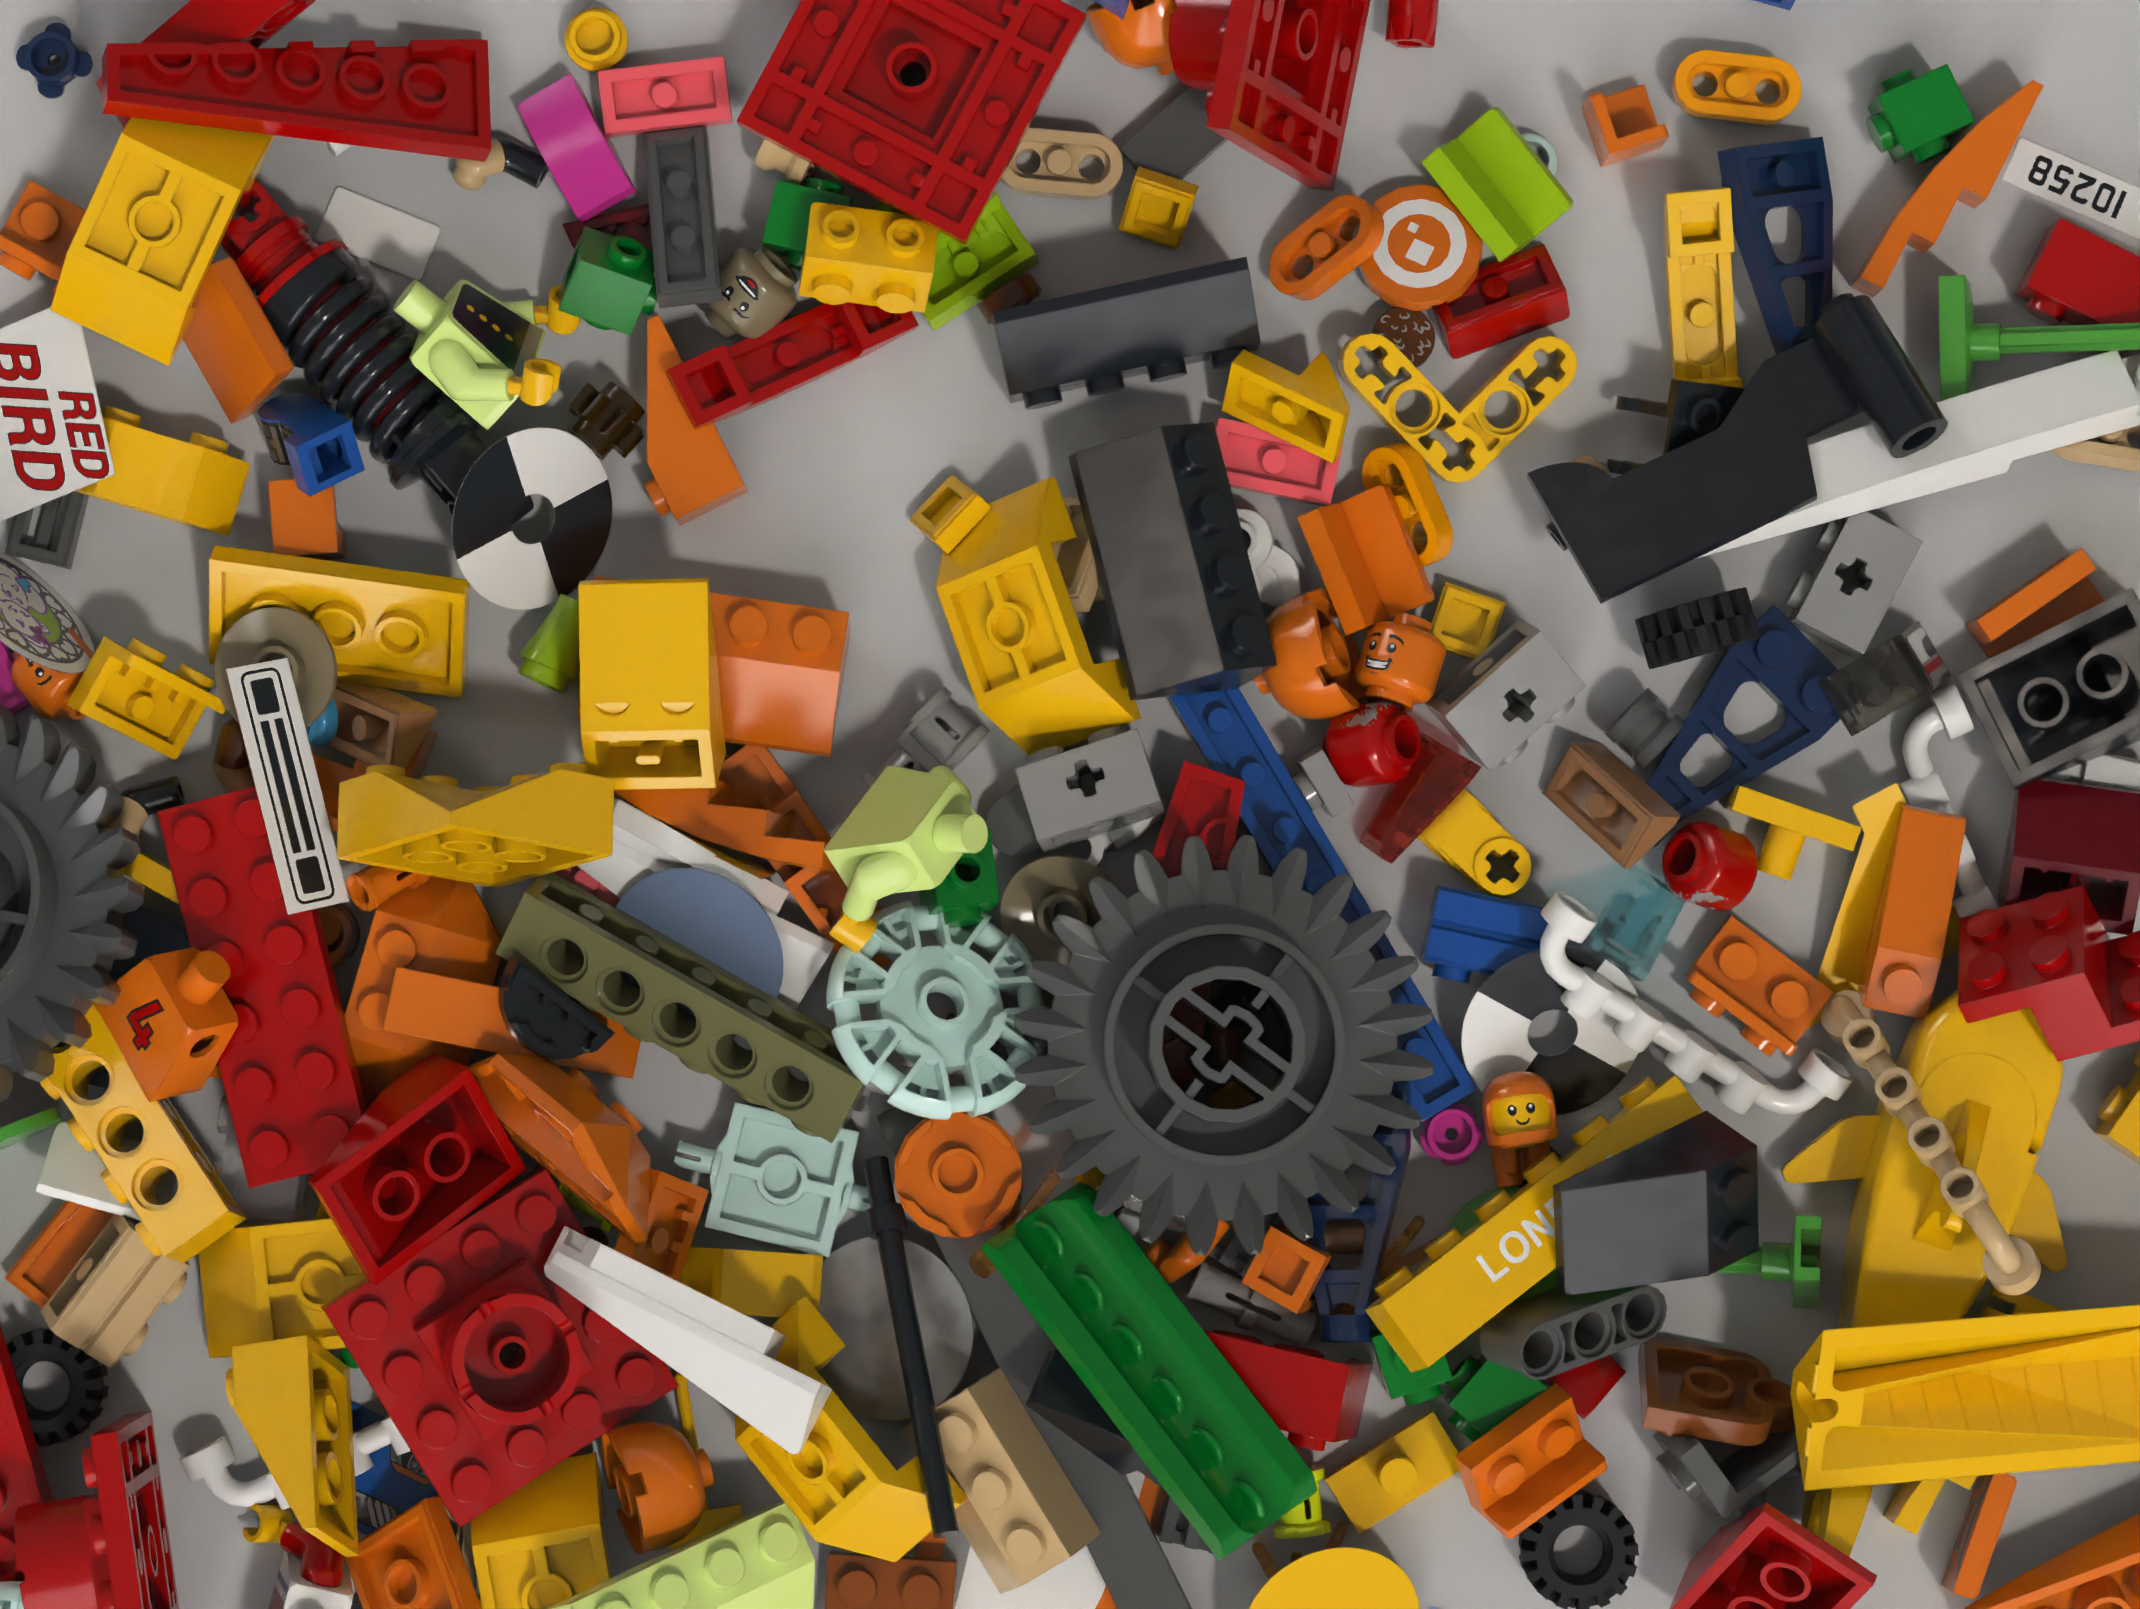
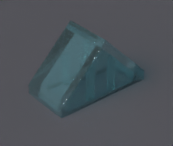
(1635, 923)

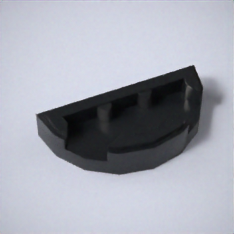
(545, 1017)

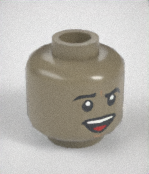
(755, 293)

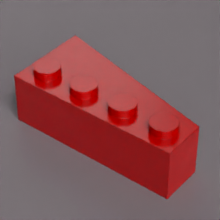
(1299, 1388)

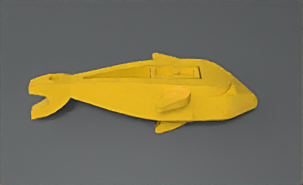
(1904, 1244)

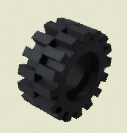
(1697, 628)
(84, 1378)
(1601, 1582)

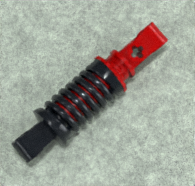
(354, 349)

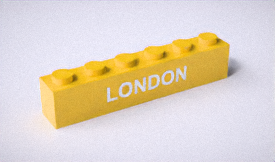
(1514, 1240)

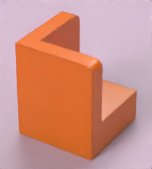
(1622, 125)
(304, 523)
(1287, 1270)

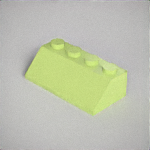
(740, 1565)

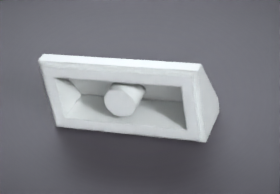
(76, 1175)

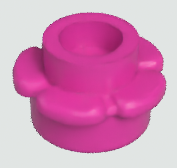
(1468, 1135)

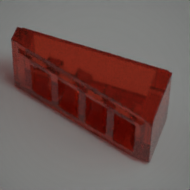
(1418, 798)

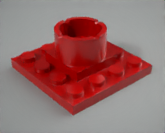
(1274, 76)
(924, 148)
(435, 1341)
(107, 1544)

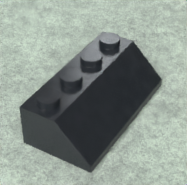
(1127, 332)
(1172, 562)

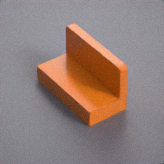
(1366, 558)
(2037, 605)

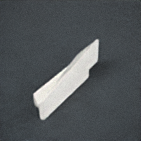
(648, 846)
(694, 1335)

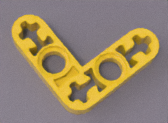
(1469, 419)

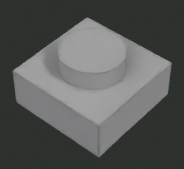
(1321, 783)

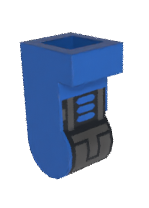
(311, 440)

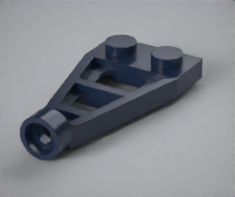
(1775, 178)
(1789, 672)
(1377, 1214)

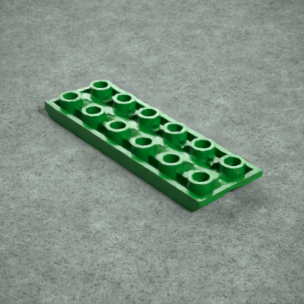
(1152, 1369)

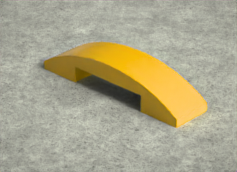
(1700, 286)

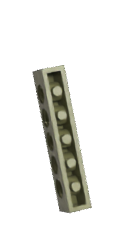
(674, 974)

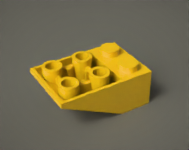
(650, 683)

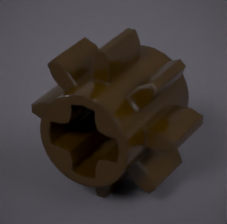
(606, 420)

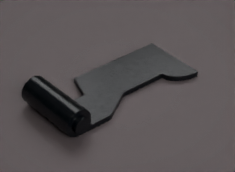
(1751, 464)

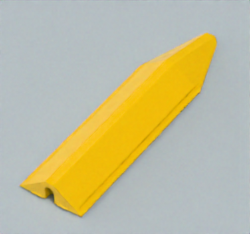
(1968, 1397)

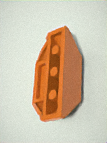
(424, 929)
(572, 1135)

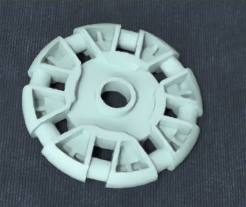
(908, 1026)

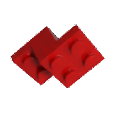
(2059, 964)

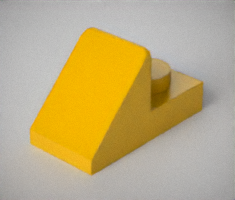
(1294, 407)

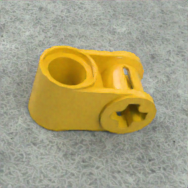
(1466, 835)

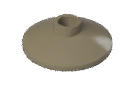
(276, 635)
(1034, 897)

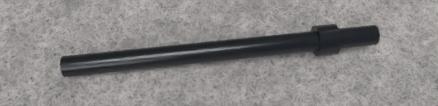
(887, 1225)

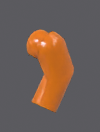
(1178, 1260)

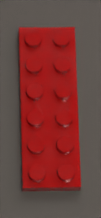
(291, 1056)

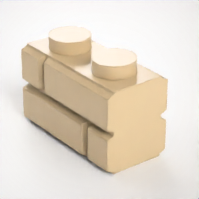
(113, 1293)

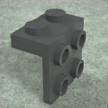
(1738, 1481)

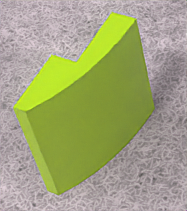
(974, 270)

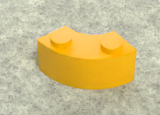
(170, 477)

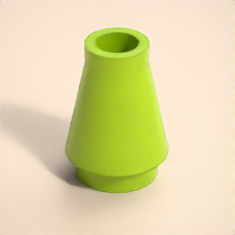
(553, 650)

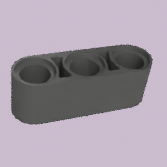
(1565, 1332)

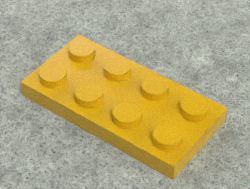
(381, 621)

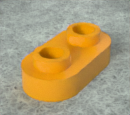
(1735, 85)
(1415, 495)

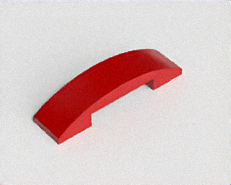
(782, 359)

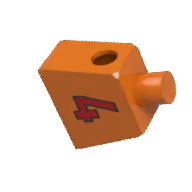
(172, 1020)

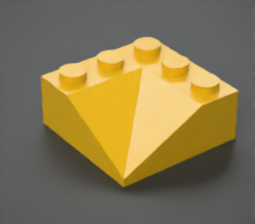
(477, 834)

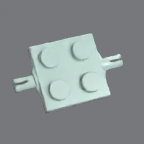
(778, 1181)

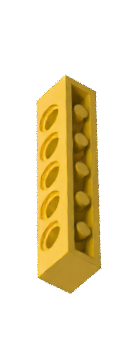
(202, 1205)

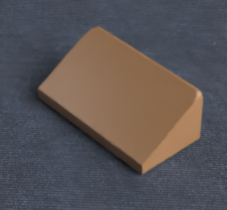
(379, 724)
(1609, 802)

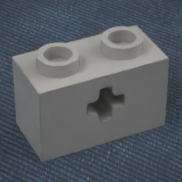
(1881, 560)
(1474, 700)
(1123, 788)

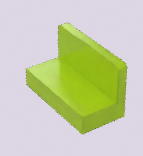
(1498, 183)

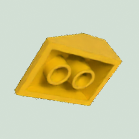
(300, 1420)

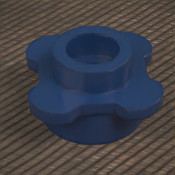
(36, 55)

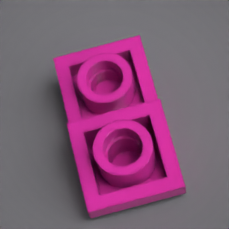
(576, 148)

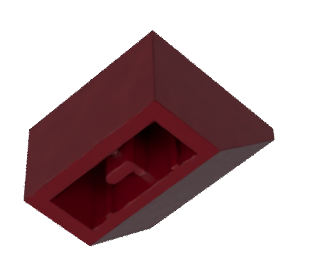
(2074, 837)

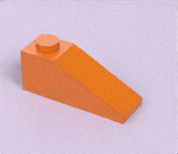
(688, 464)
(1912, 913)

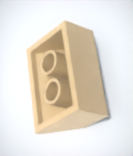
(1019, 1500)

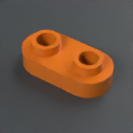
(1329, 244)

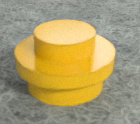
(596, 39)

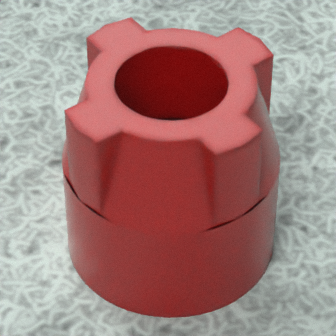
(1412, 23)

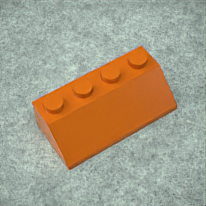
(778, 672)

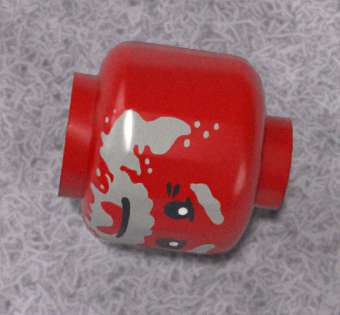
(1372, 744)
(1709, 866)

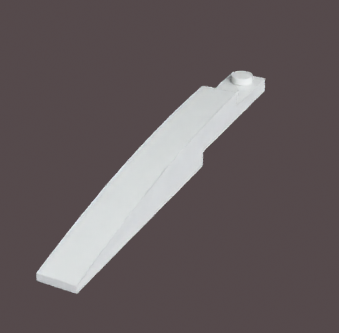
(1981, 440)

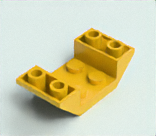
(155, 231)
(1022, 629)
(272, 1283)
(840, 1479)
(543, 1539)

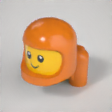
(1518, 1123)

